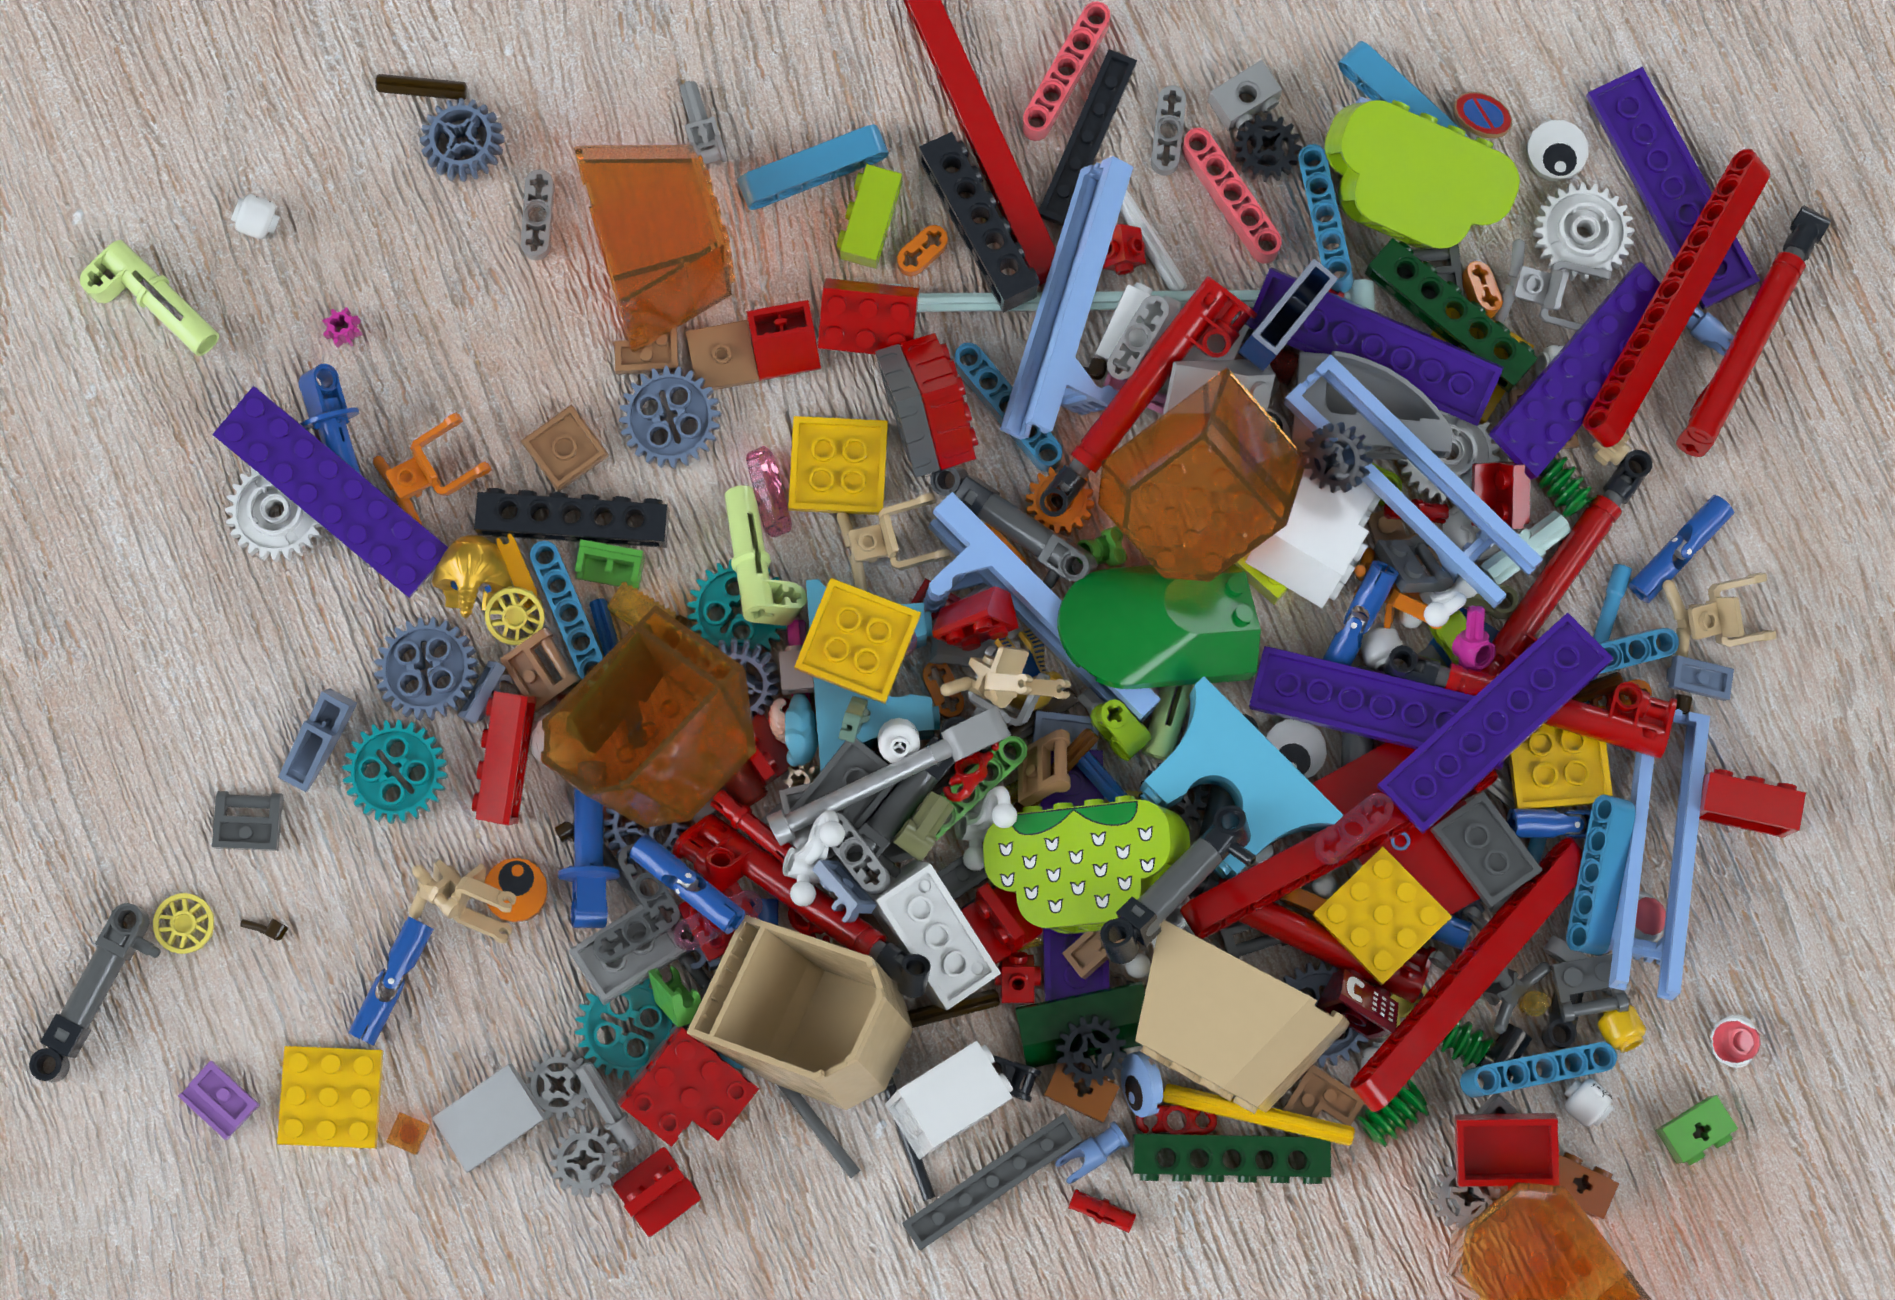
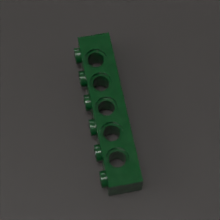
(1448, 295)
(1315, 1152)

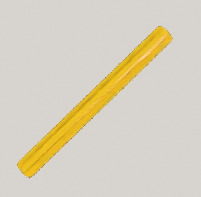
(1272, 1118)

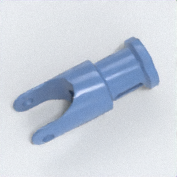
(1709, 331)
(1094, 1151)

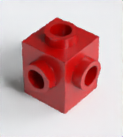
(1125, 250)
(1018, 978)

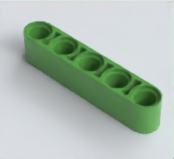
(1001, 768)

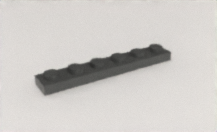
(992, 1181)

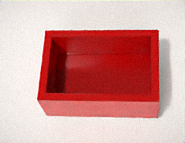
(866, 315)
(1751, 804)
(1506, 1149)

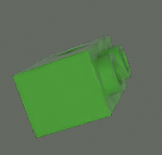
(1678, 1132)

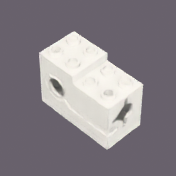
(1125, 311)
(1320, 540)
(926, 921)
(949, 1099)

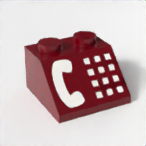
(1364, 1006)

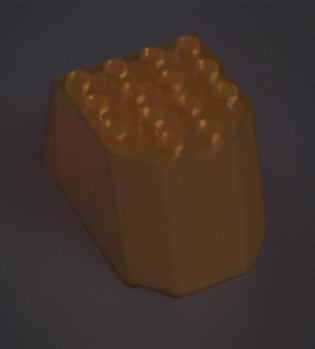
(657, 234)
(1203, 482)
(653, 724)
(1536, 1247)

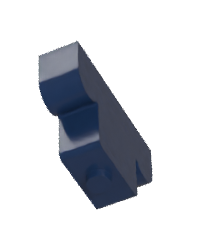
(1287, 315)

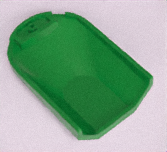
(1160, 631)

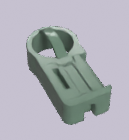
(853, 719)

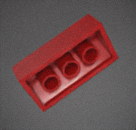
(505, 758)

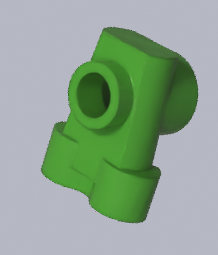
(1106, 547)

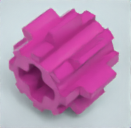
(345, 335)

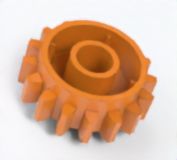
(1071, 517)

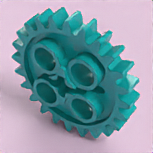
(714, 594)
(373, 790)
(615, 1053)

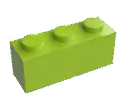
(869, 216)

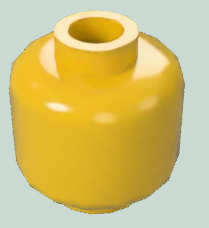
(1622, 1029)

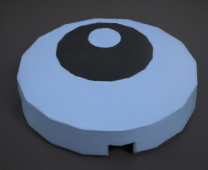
(1141, 1084)

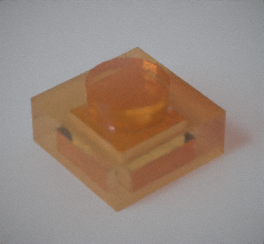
(408, 1133)

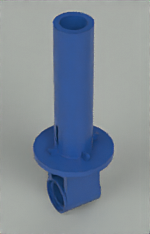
(328, 411)
(588, 874)

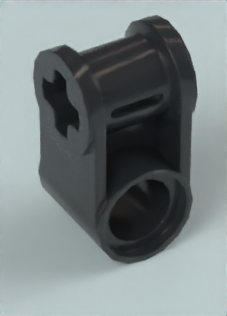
(1015, 1072)

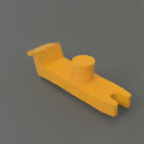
(517, 568)

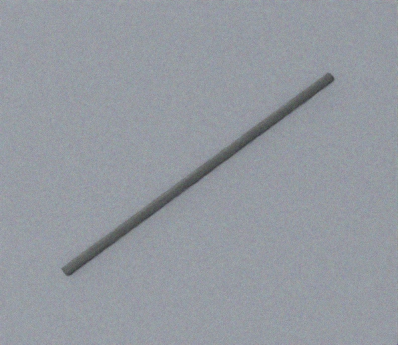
(794, 1097)

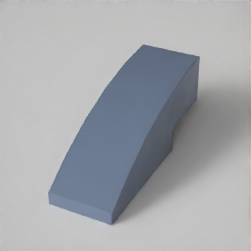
(317, 739)

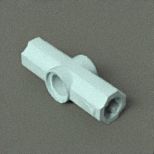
(1539, 538)

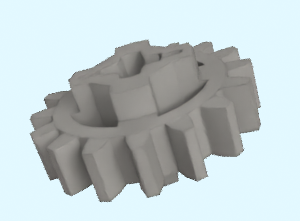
(548, 1096)
(586, 1176)
(1446, 1192)

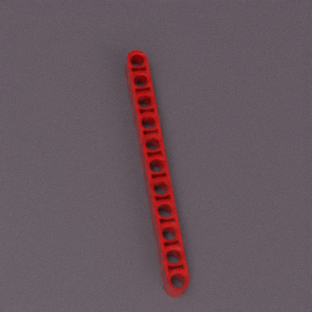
(983, 133)
(1676, 298)
(1286, 873)
(1468, 977)

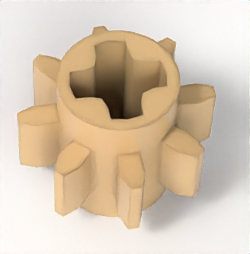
(1613, 454)
(796, 775)

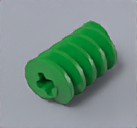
(1565, 486)
(1466, 1044)
(1394, 1114)

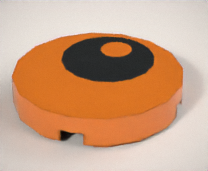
(525, 882)

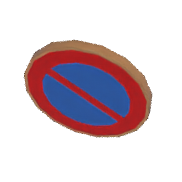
(1482, 115)

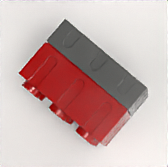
(928, 404)
(686, 1085)

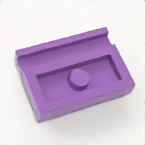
(219, 1100)

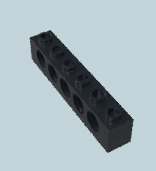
(1007, 289)
(650, 534)

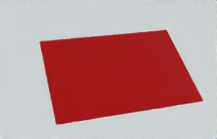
(1425, 856)

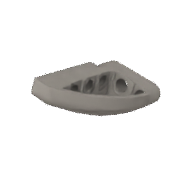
(1390, 388)

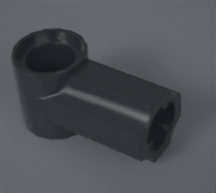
(1555, 1019)
(1507, 1047)

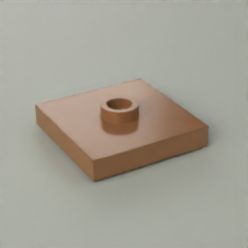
(723, 355)
(564, 448)

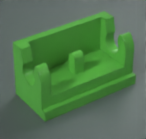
(609, 564)
(674, 997)

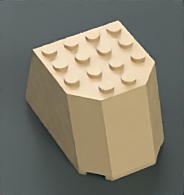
(804, 1014)
(1229, 1022)

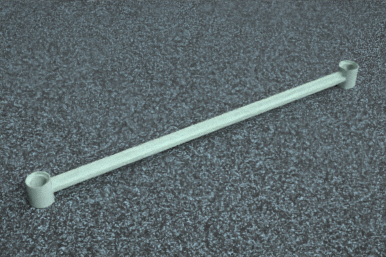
(1360, 293)

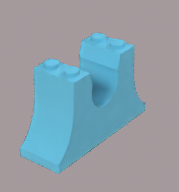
(833, 700)
(1233, 754)

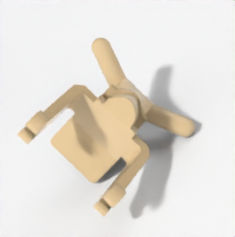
(880, 541)
(1716, 617)
(1002, 679)
(448, 883)

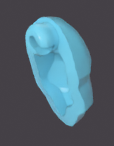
(800, 731)

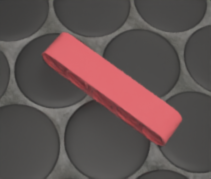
(1067, 57)
(1231, 181)

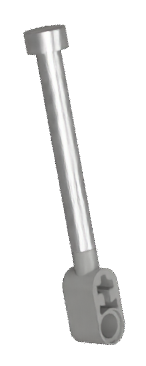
(958, 743)

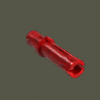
(743, 818)

